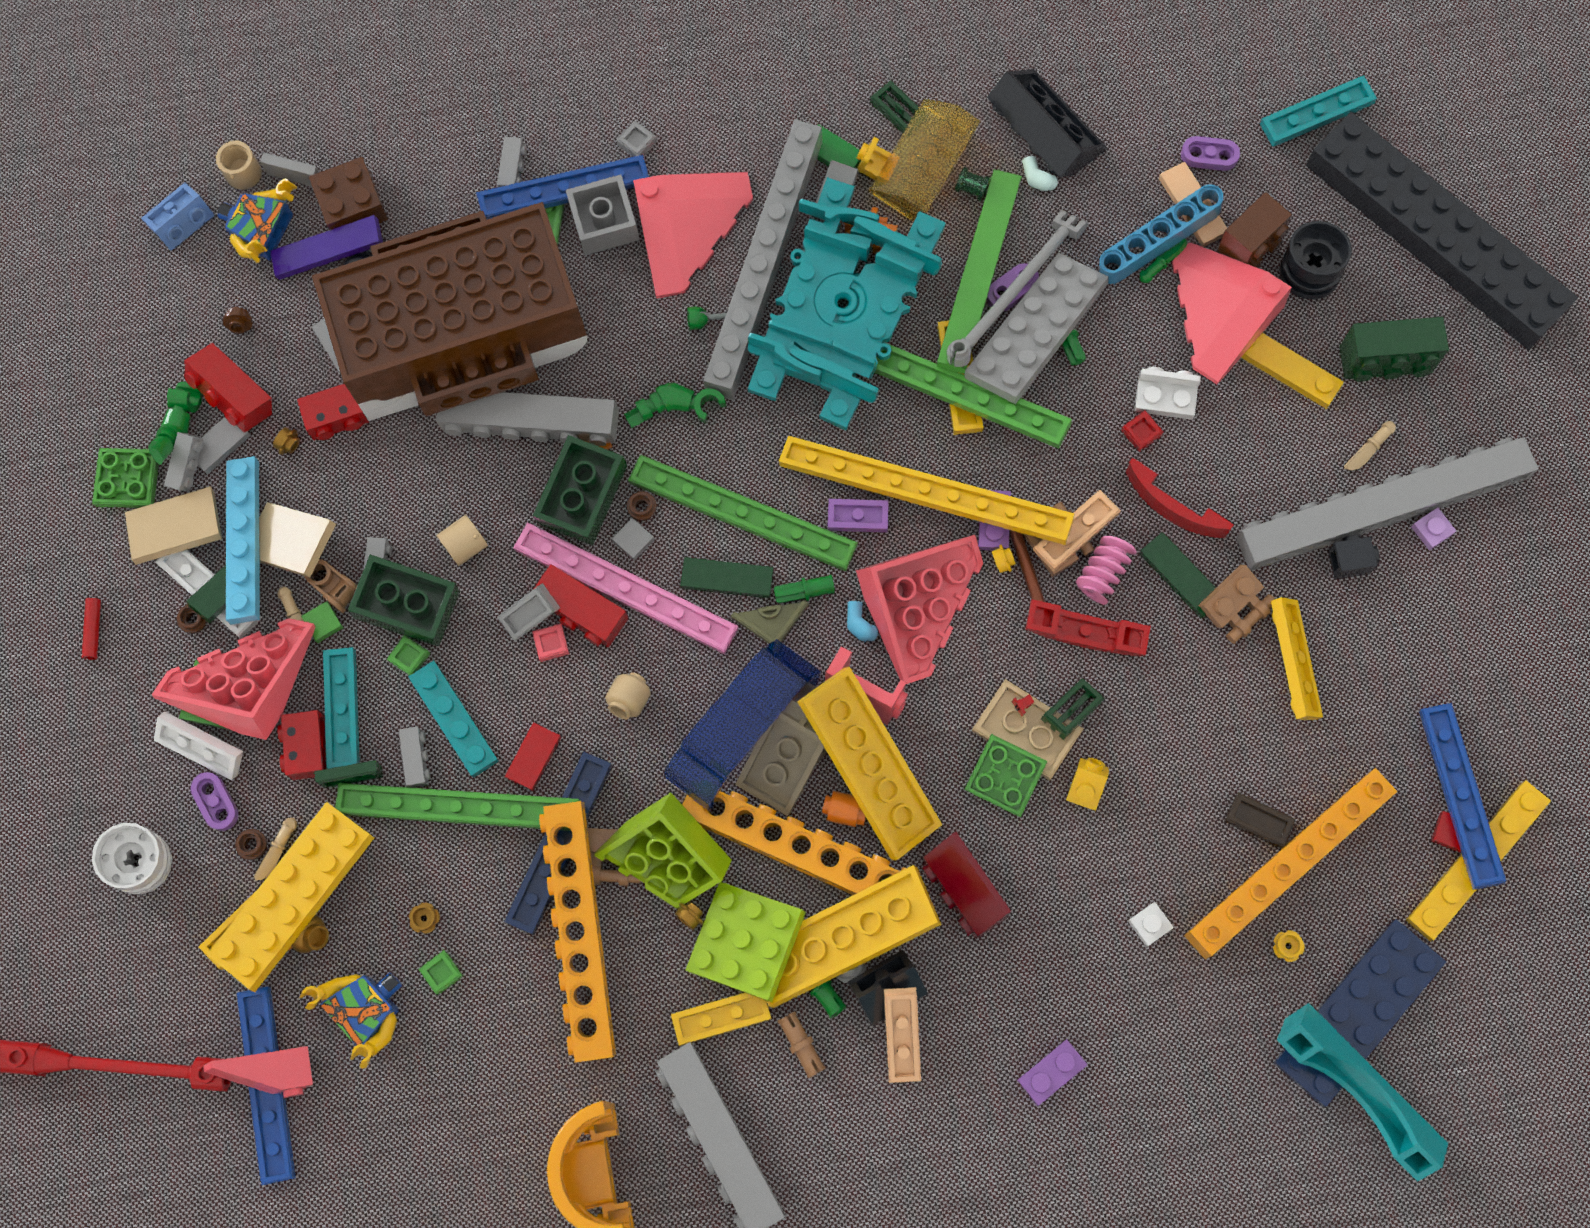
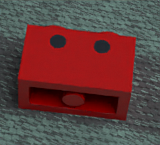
(330, 412)
(302, 744)

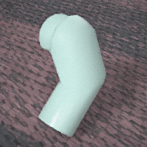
(1037, 178)

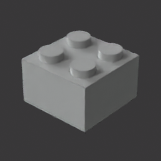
(602, 215)

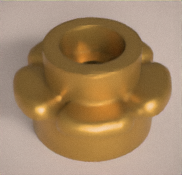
(286, 441)
(416, 914)
(689, 915)

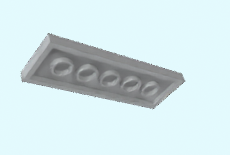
(1036, 328)

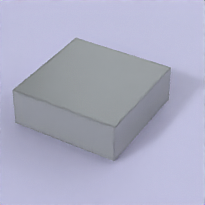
(636, 139)
(633, 539)

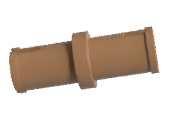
(801, 1044)

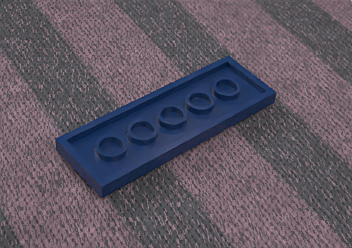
(1369, 1002)

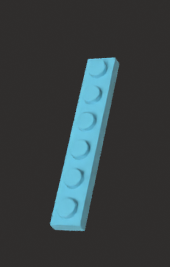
(242, 541)

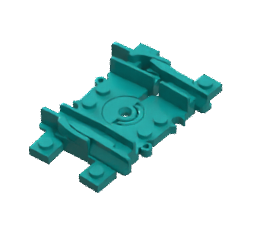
(832, 343)

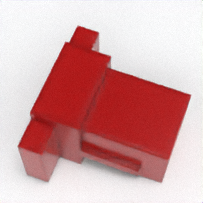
(1022, 704)

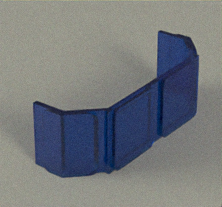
(738, 721)

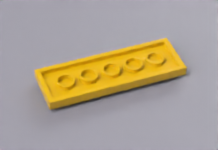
(870, 763)
(290, 897)
(857, 932)

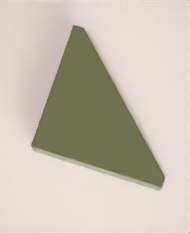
(771, 621)

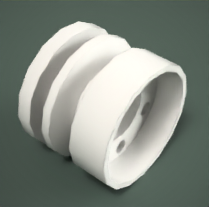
(116, 852)

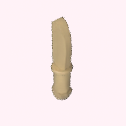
(1368, 449)
(289, 604)
(275, 851)

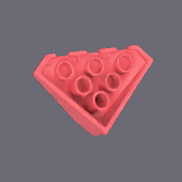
(685, 219)
(1224, 306)
(916, 600)
(243, 686)

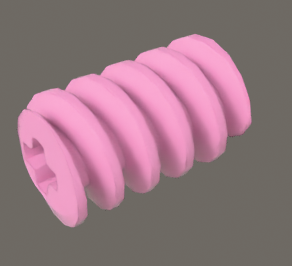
(1103, 567)

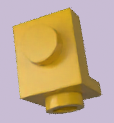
(872, 158)
(1088, 783)

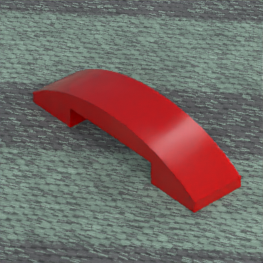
(1208, 525)
(1087, 631)

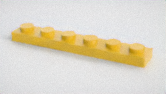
(1454, 886)

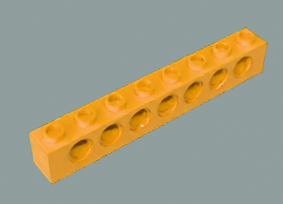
(782, 849)
(1290, 864)
(602, 1043)

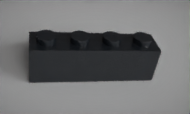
(1045, 122)

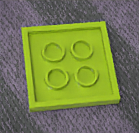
(745, 941)

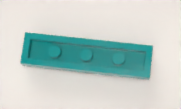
(1318, 111)
(341, 707)
(453, 719)

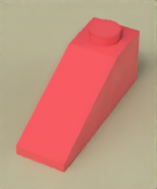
(270, 1072)

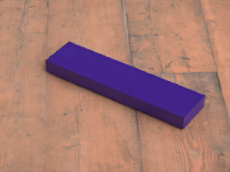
(326, 247)

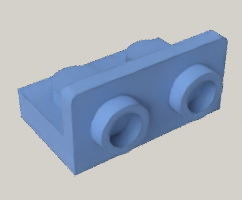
(178, 216)

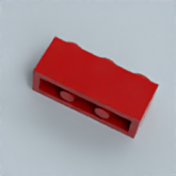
(227, 388)
(584, 608)

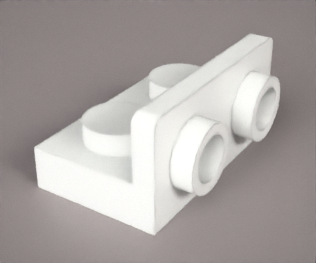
(1167, 393)

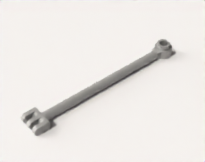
(1063, 230)

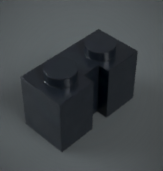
(889, 974)

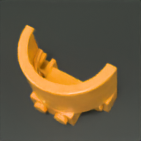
(582, 1171)

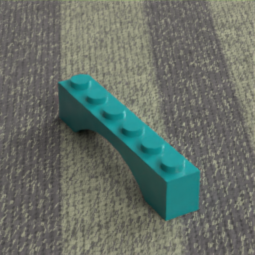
(1407, 1133)

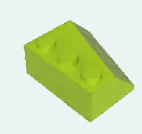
(667, 852)

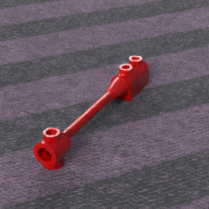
(40, 1058)

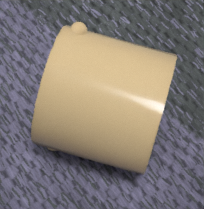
(238, 165)
(462, 540)

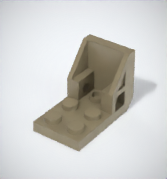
(783, 758)

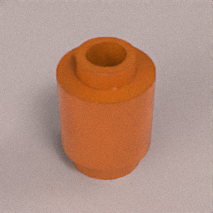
(843, 809)

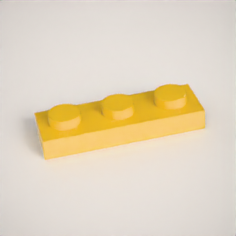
(719, 1017)

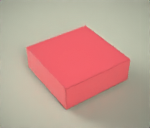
(550, 642)

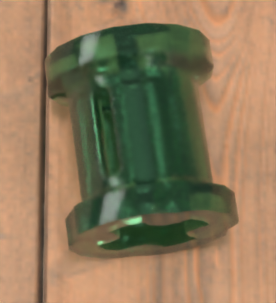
(972, 183)

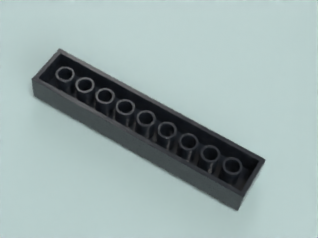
(1440, 231)

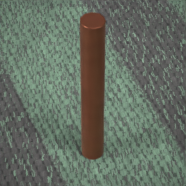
(1026, 565)

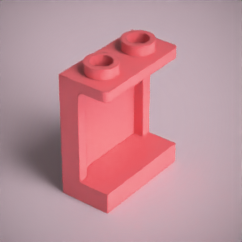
(885, 703)

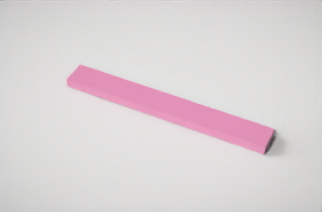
(627, 588)

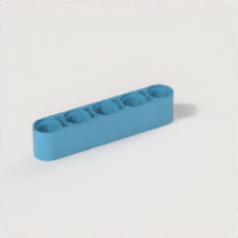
(1166, 222)

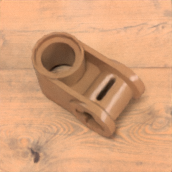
(335, 586)

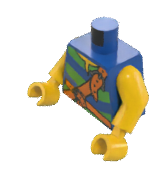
(258, 220)
(360, 1010)

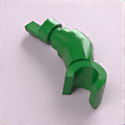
(673, 397)
(180, 401)

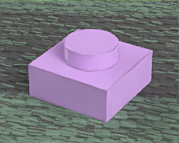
(1433, 528)

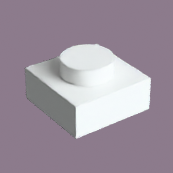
(1150, 924)

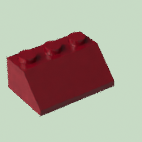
(965, 886)

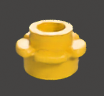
(1003, 559)
(1297, 945)

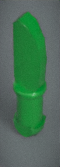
(1161, 262)

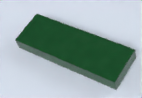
(1178, 572)
(727, 577)

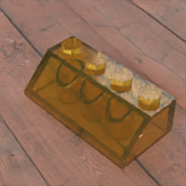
(924, 157)

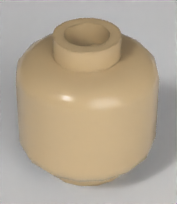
(627, 695)

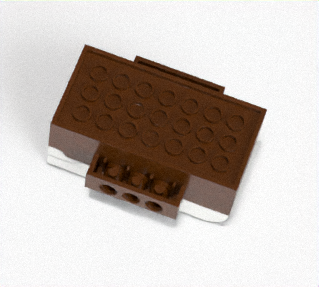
(451, 313)

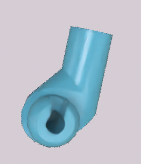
(857, 625)

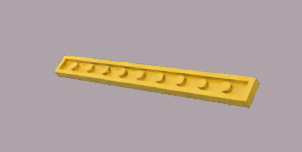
(927, 490)

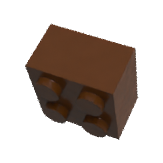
(347, 194)
(1256, 231)

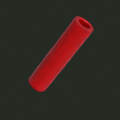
(91, 628)

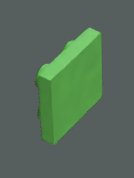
(125, 478)
(1006, 775)

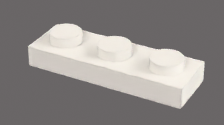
(198, 745)

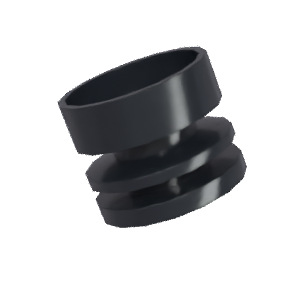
(1315, 259)

